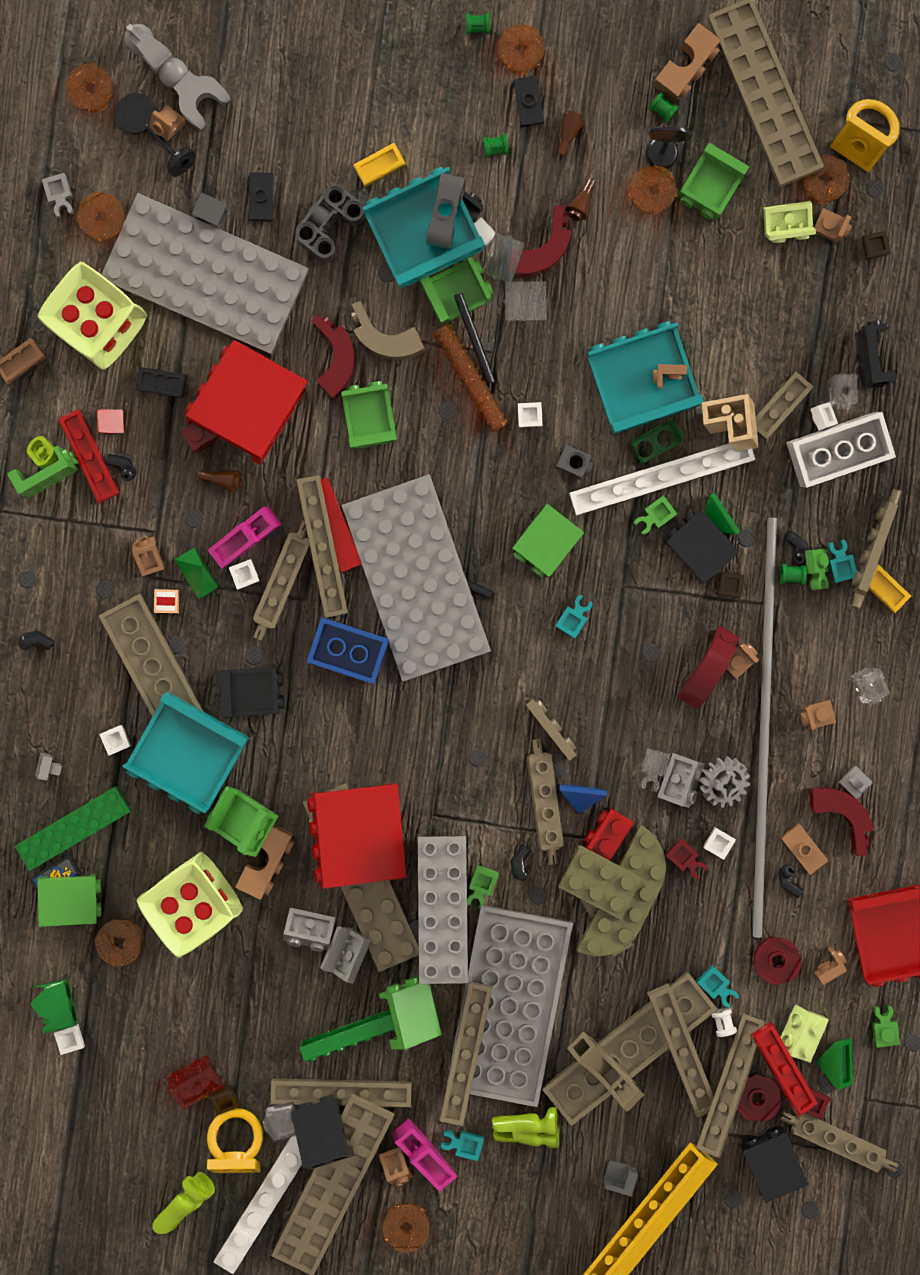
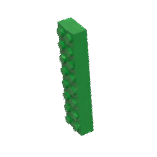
(73, 828)
(347, 1035)

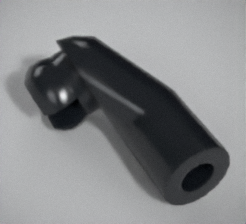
(124, 464)
(799, 546)
(35, 637)
(517, 863)
(787, 881)

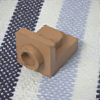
(166, 122)
(832, 225)
(672, 371)
(147, 555)
(742, 659)
(817, 715)
(829, 970)
(395, 1167)

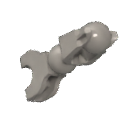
(174, 74)

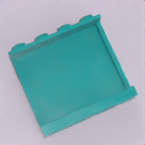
(402, 226)
(626, 378)
(186, 753)

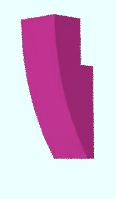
(244, 536)
(423, 1154)

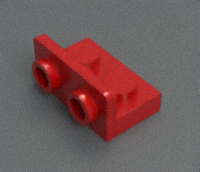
(608, 833)

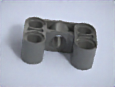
(323, 216)
(442, 228)

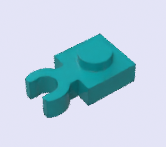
(843, 566)
(572, 619)
(715, 984)
(466, 1145)

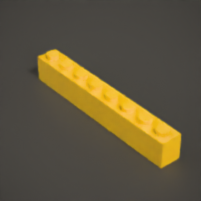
(654, 1213)

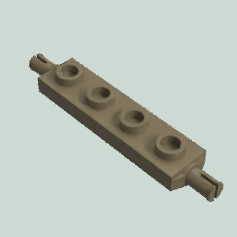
(871, 556)
(281, 581)
(545, 801)
(839, 1141)

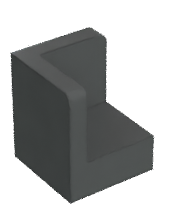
(620, 1178)

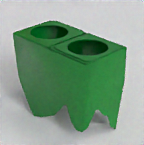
(670, 426)
(55, 1005)

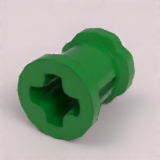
(477, 24)
(663, 108)
(495, 145)
(793, 574)

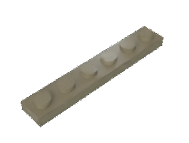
(321, 546)
(682, 1049)
(466, 1053)
(730, 1088)
(311, 1090)

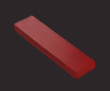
(89, 456)
(343, 542)
(784, 1069)

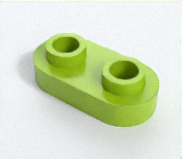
(42, 452)

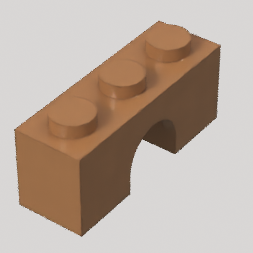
(675, 80)
(257, 880)

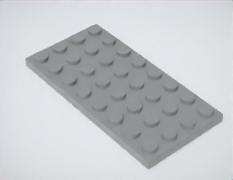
(204, 273)
(416, 577)
(525, 966)

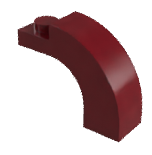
(541, 260)
(343, 364)
(710, 668)
(833, 800)

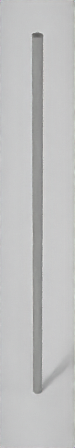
(764, 727)

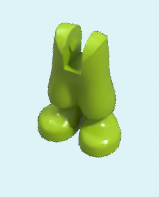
(528, 1129)
(196, 1191)

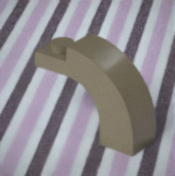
(385, 346)
(606, 1070)

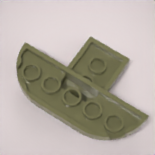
(617, 891)

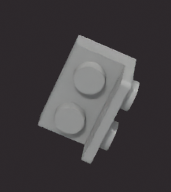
(681, 780)
(308, 929)

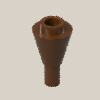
(570, 127)
(579, 205)
(226, 479)

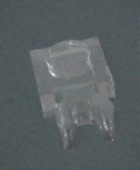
(654, 764)

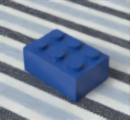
(348, 650)

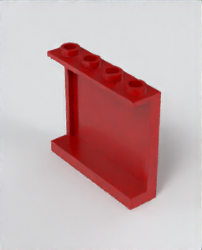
(246, 400)
(357, 835)
(887, 934)

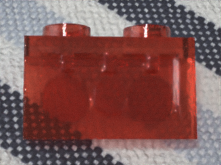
(194, 1082)

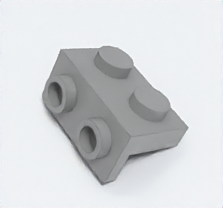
(345, 953)

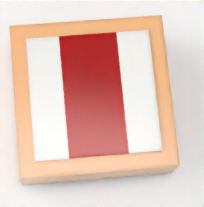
(166, 601)

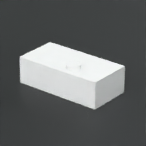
(841, 449)

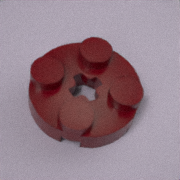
(780, 973)
(770, 1094)

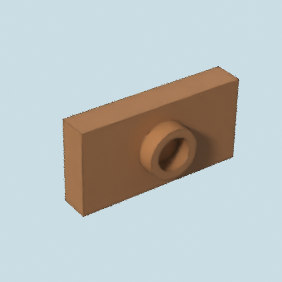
(20, 360)
(804, 849)

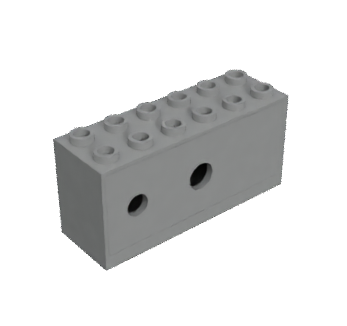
(442, 910)

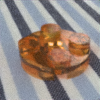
(529, 38)
(77, 83)
(835, 188)
(654, 203)
(88, 212)
(116, 955)
(417, 1235)

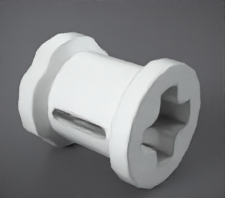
(724, 1022)

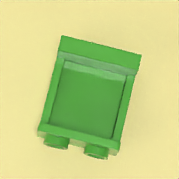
(712, 182)
(463, 279)
(369, 415)
(47, 477)
(547, 541)
(241, 820)
(68, 900)
(412, 1013)

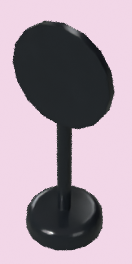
(134, 117)
(662, 149)

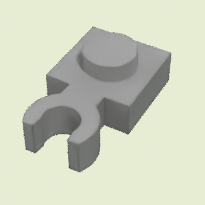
(57, 192)

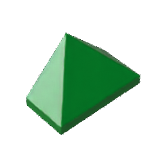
(719, 516)
(196, 573)
(838, 1063)

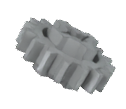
(724, 781)

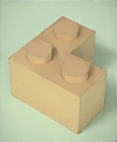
(735, 416)

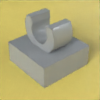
(46, 766)
(855, 782)

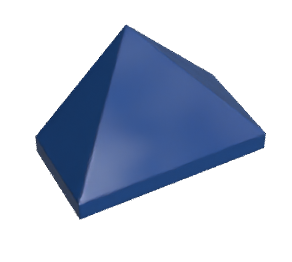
(582, 797)

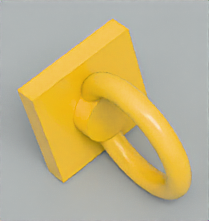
(860, 140)
(234, 1161)

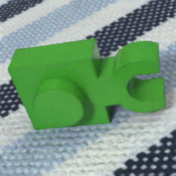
(657, 513)
(817, 565)
(482, 883)
(885, 1030)

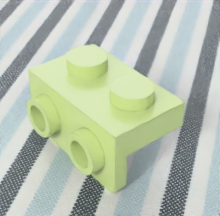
(788, 221)
(803, 1033)

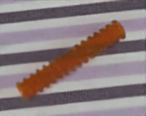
(470, 376)

